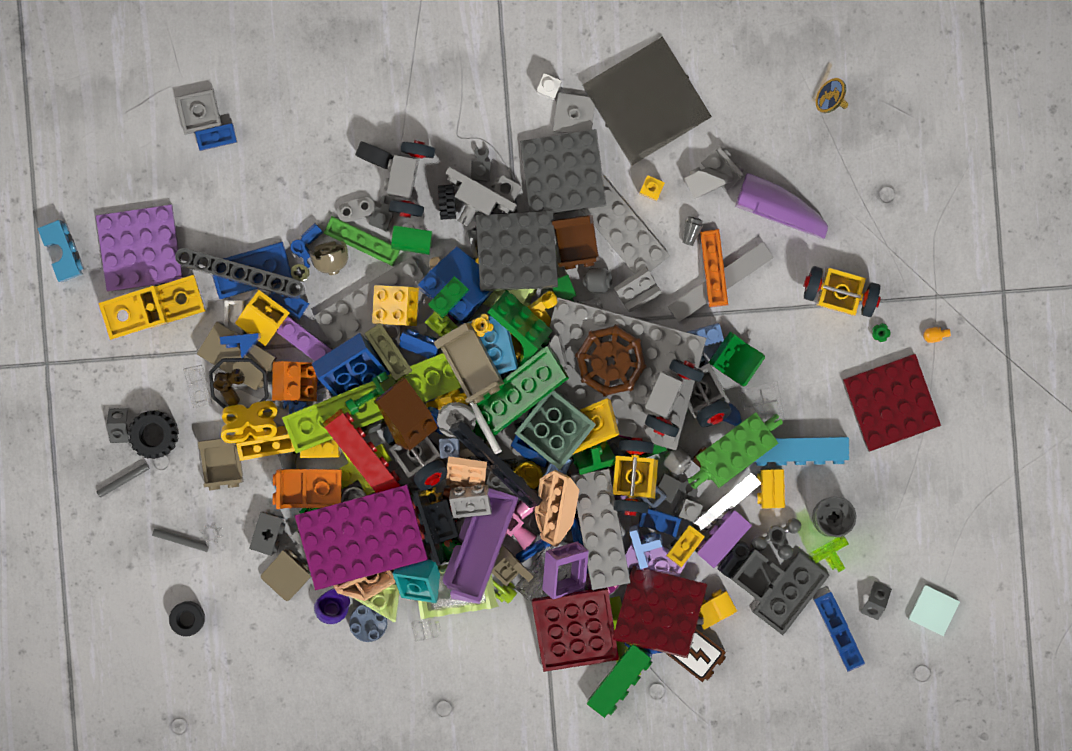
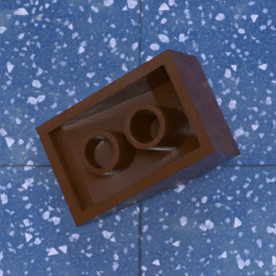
(405, 414)

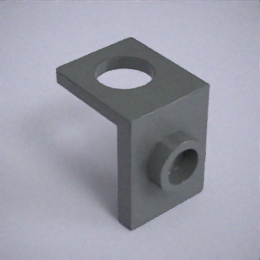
(117, 427)
(877, 599)

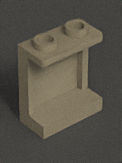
(220, 464)

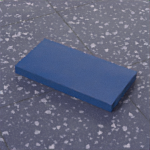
(268, 258)

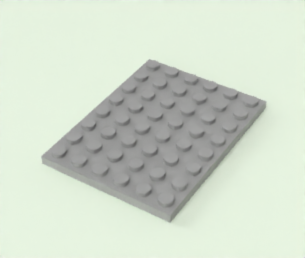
(659, 348)

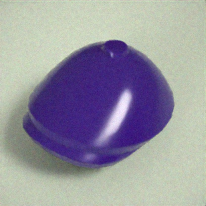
(331, 607)

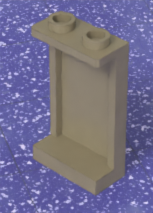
(213, 352)
(470, 362)

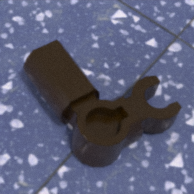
(223, 383)

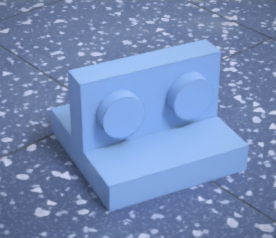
(641, 545)

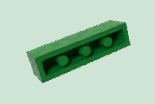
(619, 680)

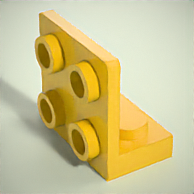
(395, 305)

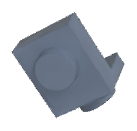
(449, 447)

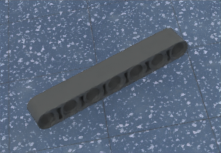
(231, 269)

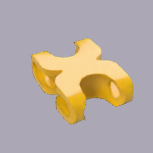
(249, 422)

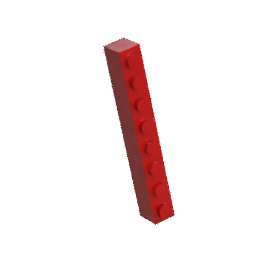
(364, 455)

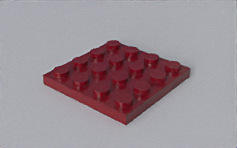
(891, 402)
(660, 612)
(575, 629)

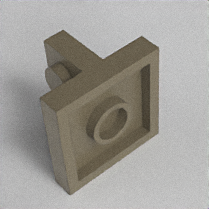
(508, 567)

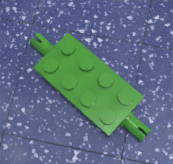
(736, 450)

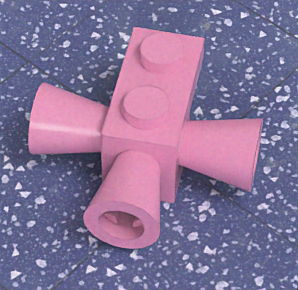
(515, 527)

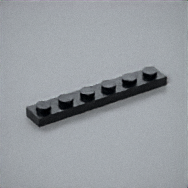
(495, 464)

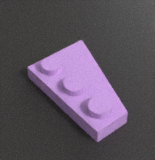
(657, 560)

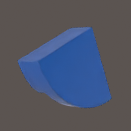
(734, 417)

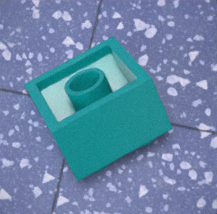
(418, 581)

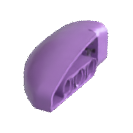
(779, 206)

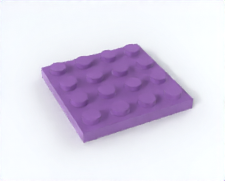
(139, 247)

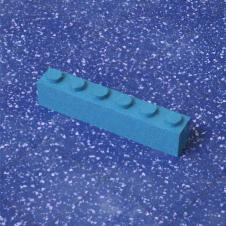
(807, 449)

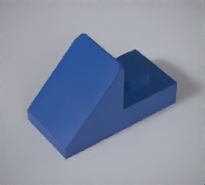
(246, 342)

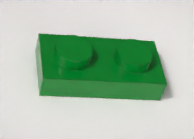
(448, 297)

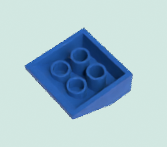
(467, 272)
(349, 366)

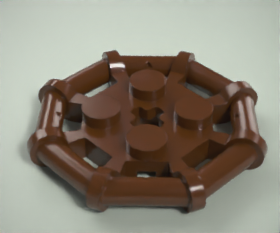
(622, 360)

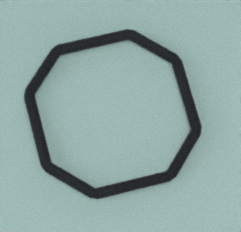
(237, 360)

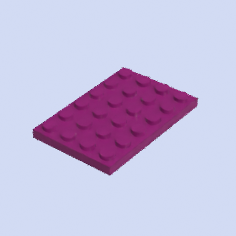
(361, 537)

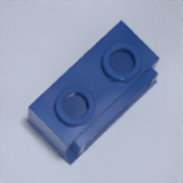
(660, 522)

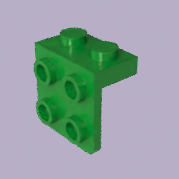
(737, 359)

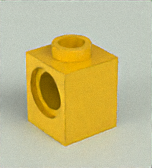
(651, 188)

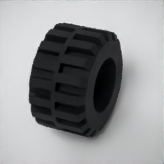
(137, 439)

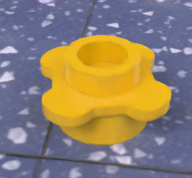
(476, 323)

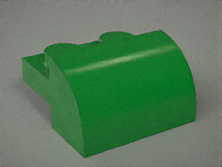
(411, 240)

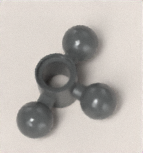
(784, 551)

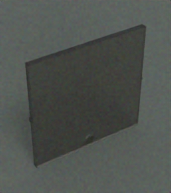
(647, 101)

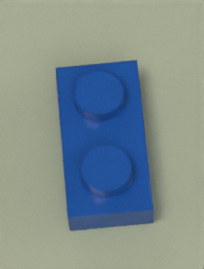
(216, 137)
(294, 306)

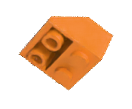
(294, 381)

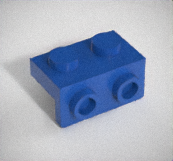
(418, 343)

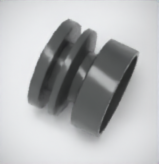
(845, 517)

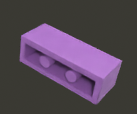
(303, 339)
(723, 538)

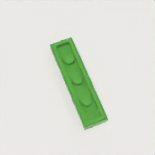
(361, 241)

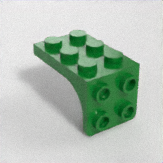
(521, 324)

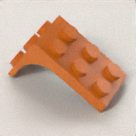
(307, 488)

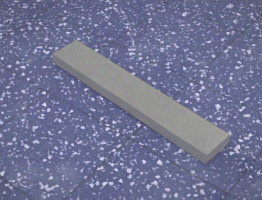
(733, 273)

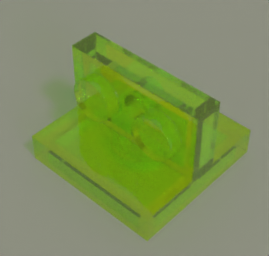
(829, 551)

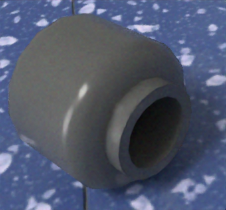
(597, 280)

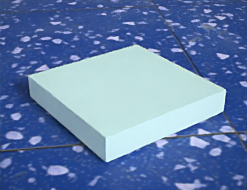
(934, 610)

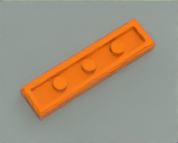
(714, 268)

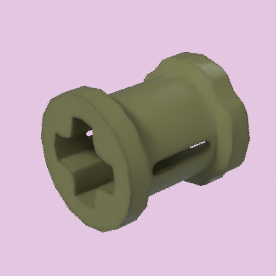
(304, 276)

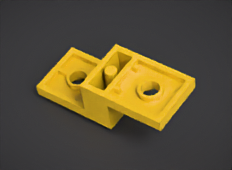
(152, 307)

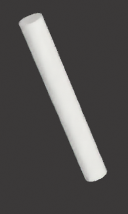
(485, 428)

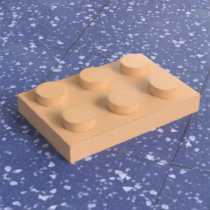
(465, 472)

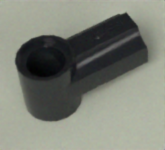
(733, 560)

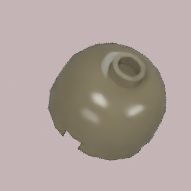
(330, 257)

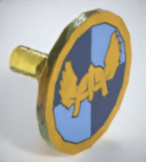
(831, 96)

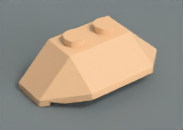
(558, 508)
(367, 586)

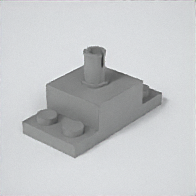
(477, 197)

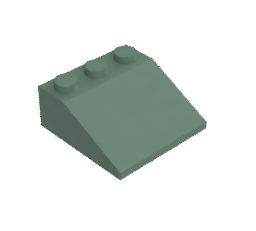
(555, 428)

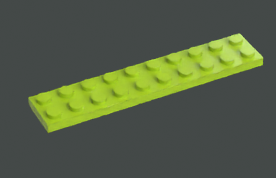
(428, 379)

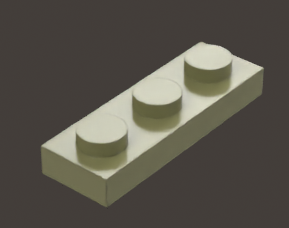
(388, 352)

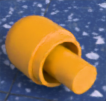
(935, 334)

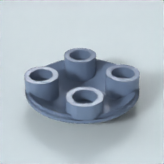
(367, 624)

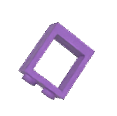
(559, 556)

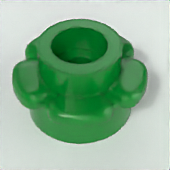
(886, 332)

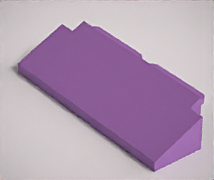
(482, 539)

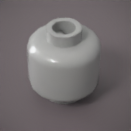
(677, 460)

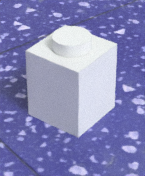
(549, 86)

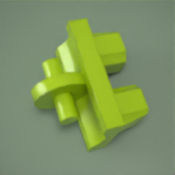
(440, 325)

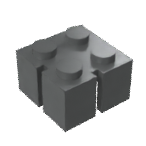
(756, 575)

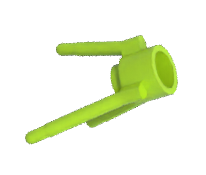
(506, 593)

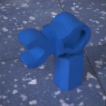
(309, 236)

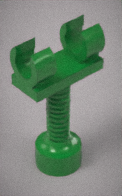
(353, 405)

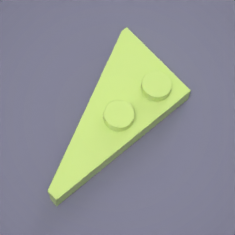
(384, 602)

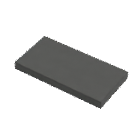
(791, 594)

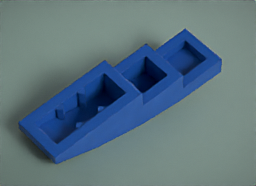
(839, 632)

